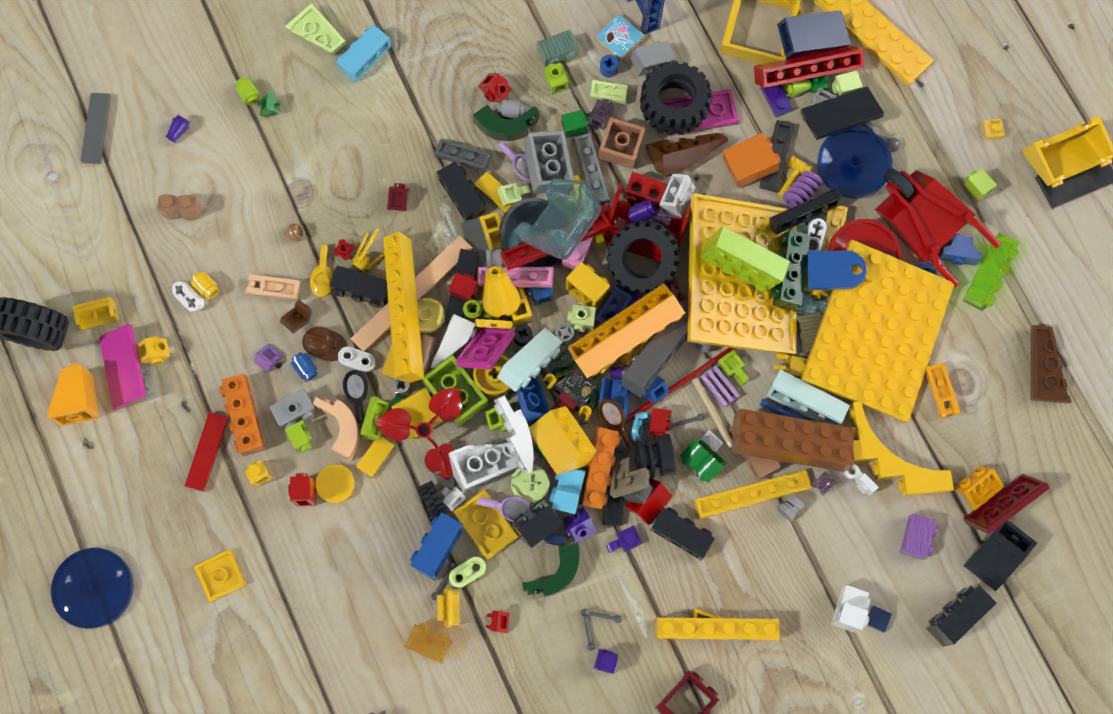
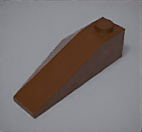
(677, 156)

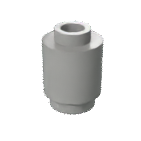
(511, 109)

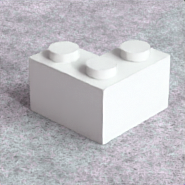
(851, 609)

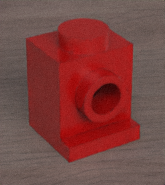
(659, 422)

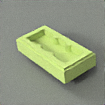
(606, 90)

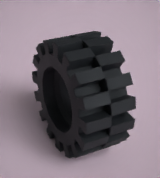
(432, 499)

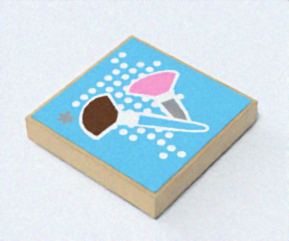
(619, 37)

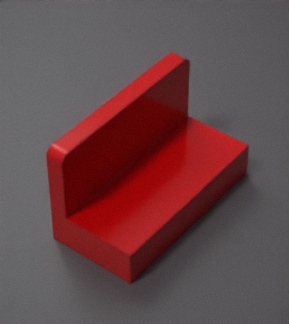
(654, 504)

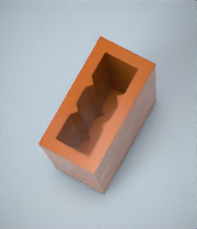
(751, 159)

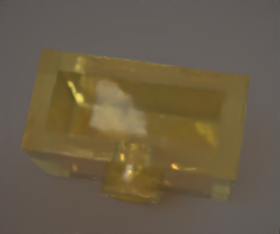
(429, 643)

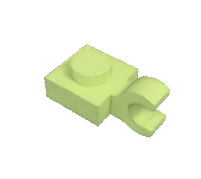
(512, 194)

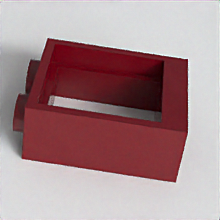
(696, 680)

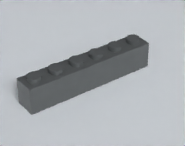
(656, 354)

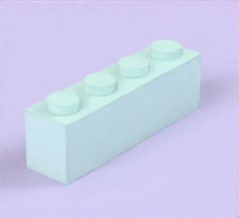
(530, 359)
(807, 399)

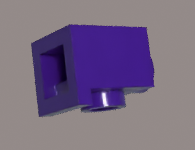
(606, 661)

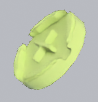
(530, 485)

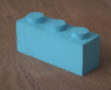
(363, 53)

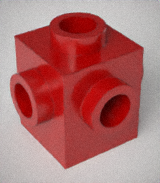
(495, 87)

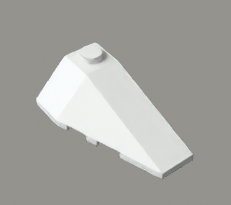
(480, 464)

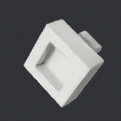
(452, 498)

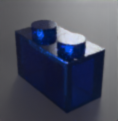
(614, 303)

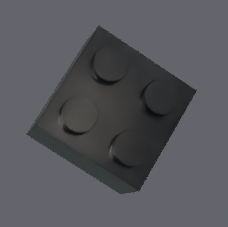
(536, 523)

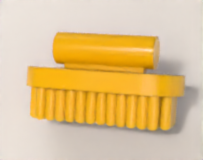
(448, 607)

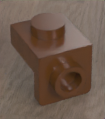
(297, 317)

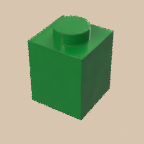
(574, 123)

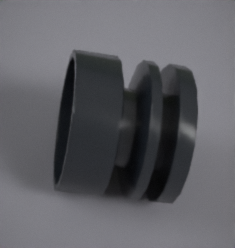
(655, 456)

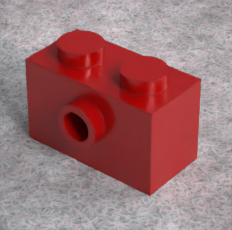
(302, 490)

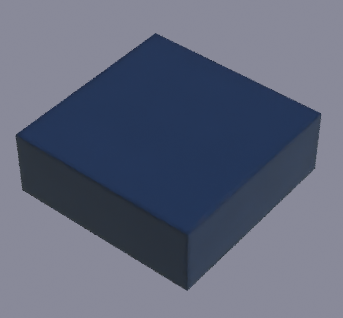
(554, 540)
(878, 618)

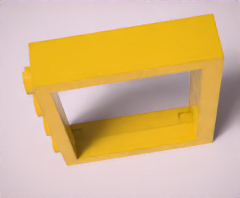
(750, 54)

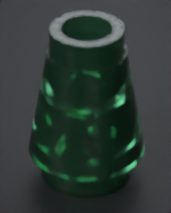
(562, 362)

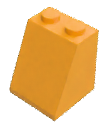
(74, 397)

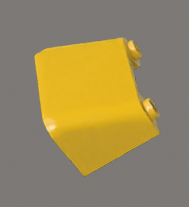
(1070, 152)

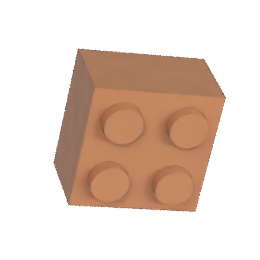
(621, 143)

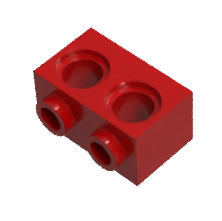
(647, 186)

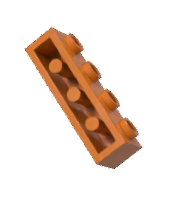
(243, 415)
(597, 472)

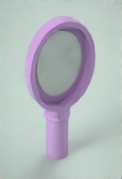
(519, 162)
(508, 507)

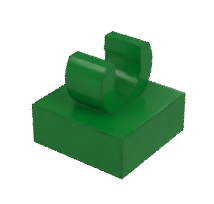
(821, 81)
(267, 105)

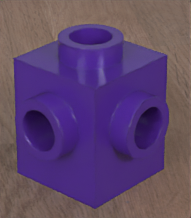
(579, 525)

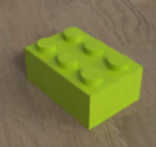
(450, 376)

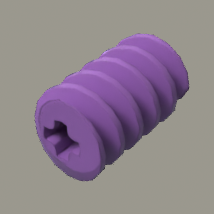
(802, 189)

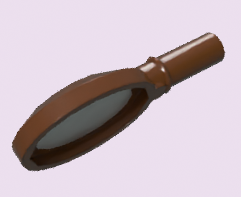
(614, 418)

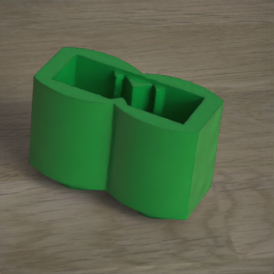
(702, 460)

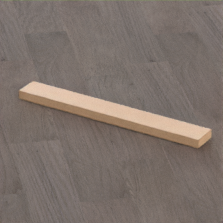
(424, 281)

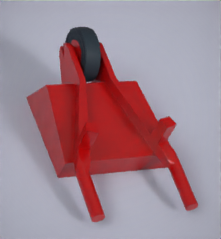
(926, 216)

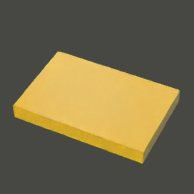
(485, 526)

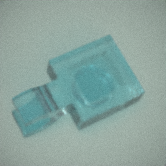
(809, 305)

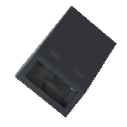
(1000, 554)

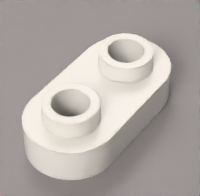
(356, 359)

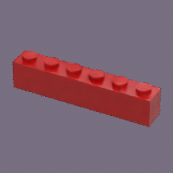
(808, 66)

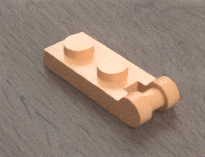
(273, 287)

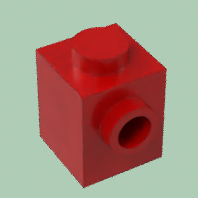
(463, 287)

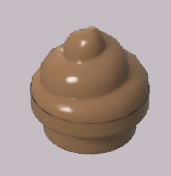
(295, 232)

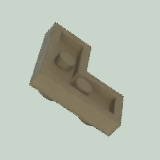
(626, 480)

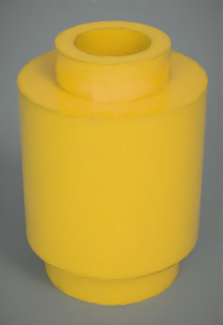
(204, 285)

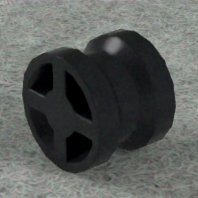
(522, 339)

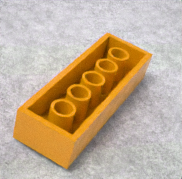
(626, 330)

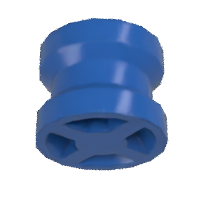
(611, 69)

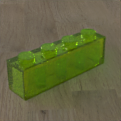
(990, 273)

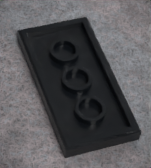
(842, 113)
(1077, 185)

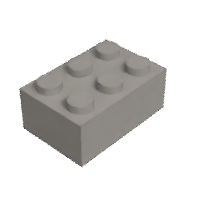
(547, 159)

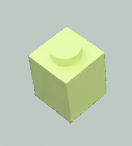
(846, 83)

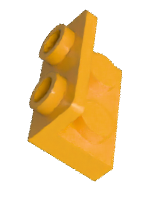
(979, 486)

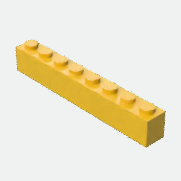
(403, 308)

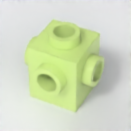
(582, 317)

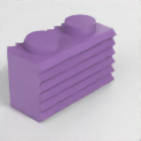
(918, 536)

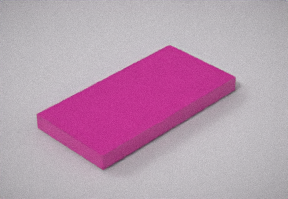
(720, 113)
(122, 366)

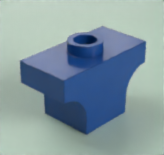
(960, 251)

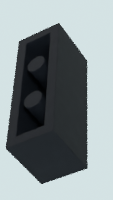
(461, 191)
(359, 287)
(682, 533)

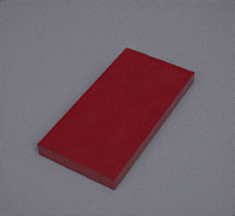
(1006, 503)

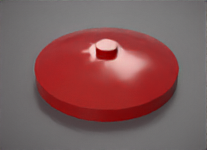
(868, 233)

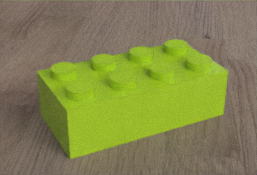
(744, 259)

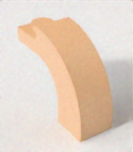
(349, 434)

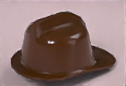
(323, 343)

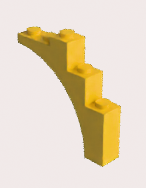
(913, 479)

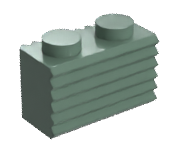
(558, 48)

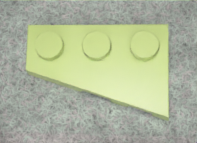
(316, 29)

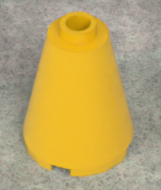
(499, 293)

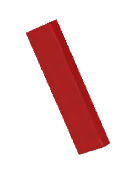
(206, 452)

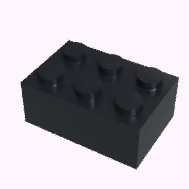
(960, 615)

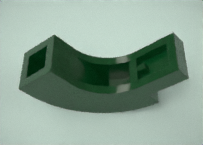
(505, 129)
(566, 572)

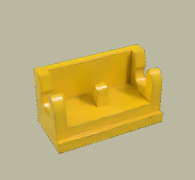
(95, 313)

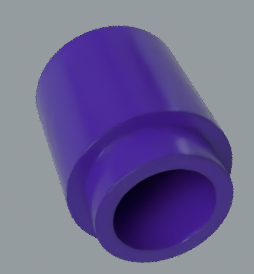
(642, 211)

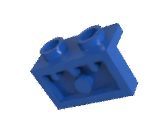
(613, 390)

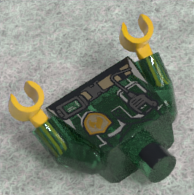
(577, 387)

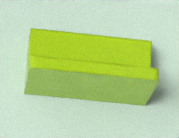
(375, 410)

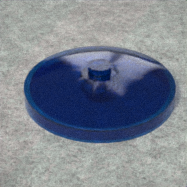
(854, 162)
(92, 588)

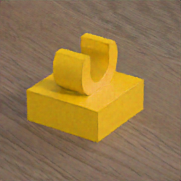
(993, 129)

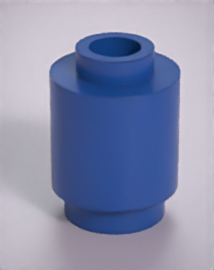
(304, 366)

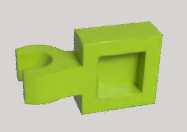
(733, 365)

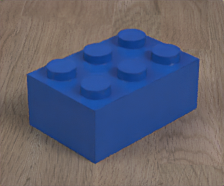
(436, 546)

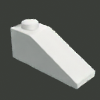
(455, 336)

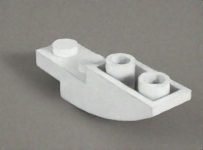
(520, 442)

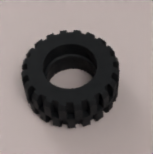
(680, 77)
(617, 256)
(32, 324)

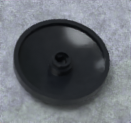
(524, 211)

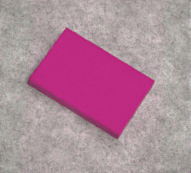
(485, 348)

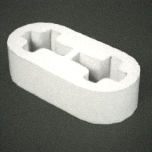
(189, 294)

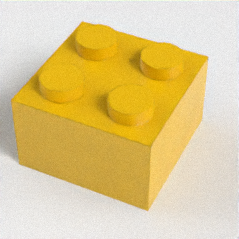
(587, 286)

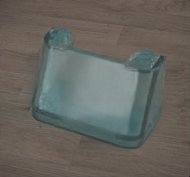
(564, 220)

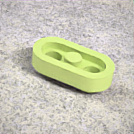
(467, 572)

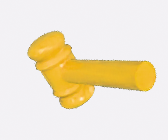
(798, 168)

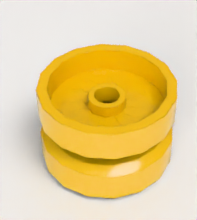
(492, 387)

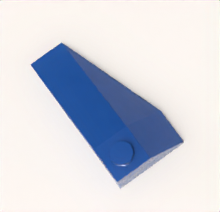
(532, 400)

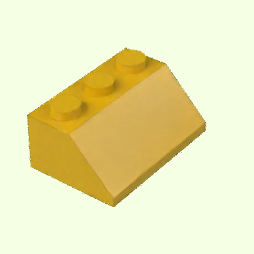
(562, 441)

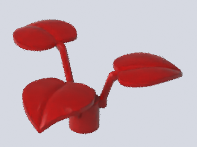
(447, 406)

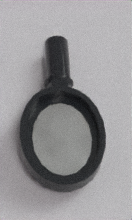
(356, 389)

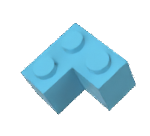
(567, 493)

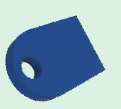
(833, 270)

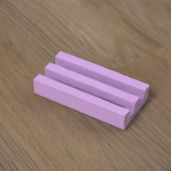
(710, 374)

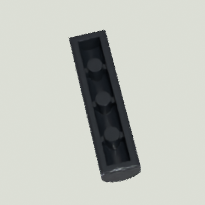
(805, 211)

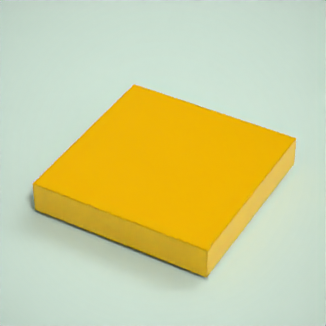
(418, 407)
(220, 575)

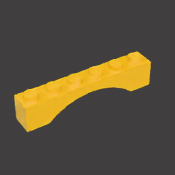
(490, 226)
(717, 629)

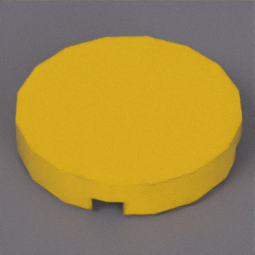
(493, 323)
(335, 484)

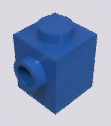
(540, 294)
(656, 390)

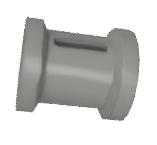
(401, 392)

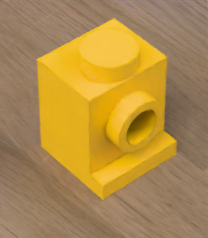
(258, 473)

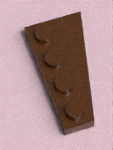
(1046, 370)

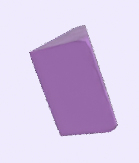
(267, 358)

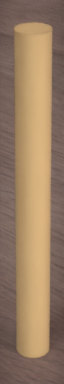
(712, 411)

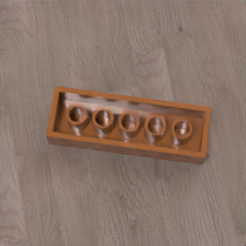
(792, 440)

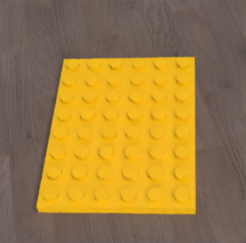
(719, 304)
(879, 334)

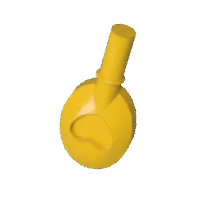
(321, 275)

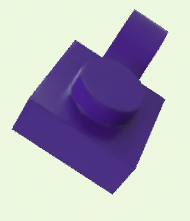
(627, 540)

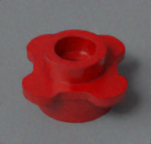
(345, 255)

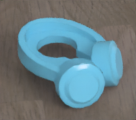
(641, 420)

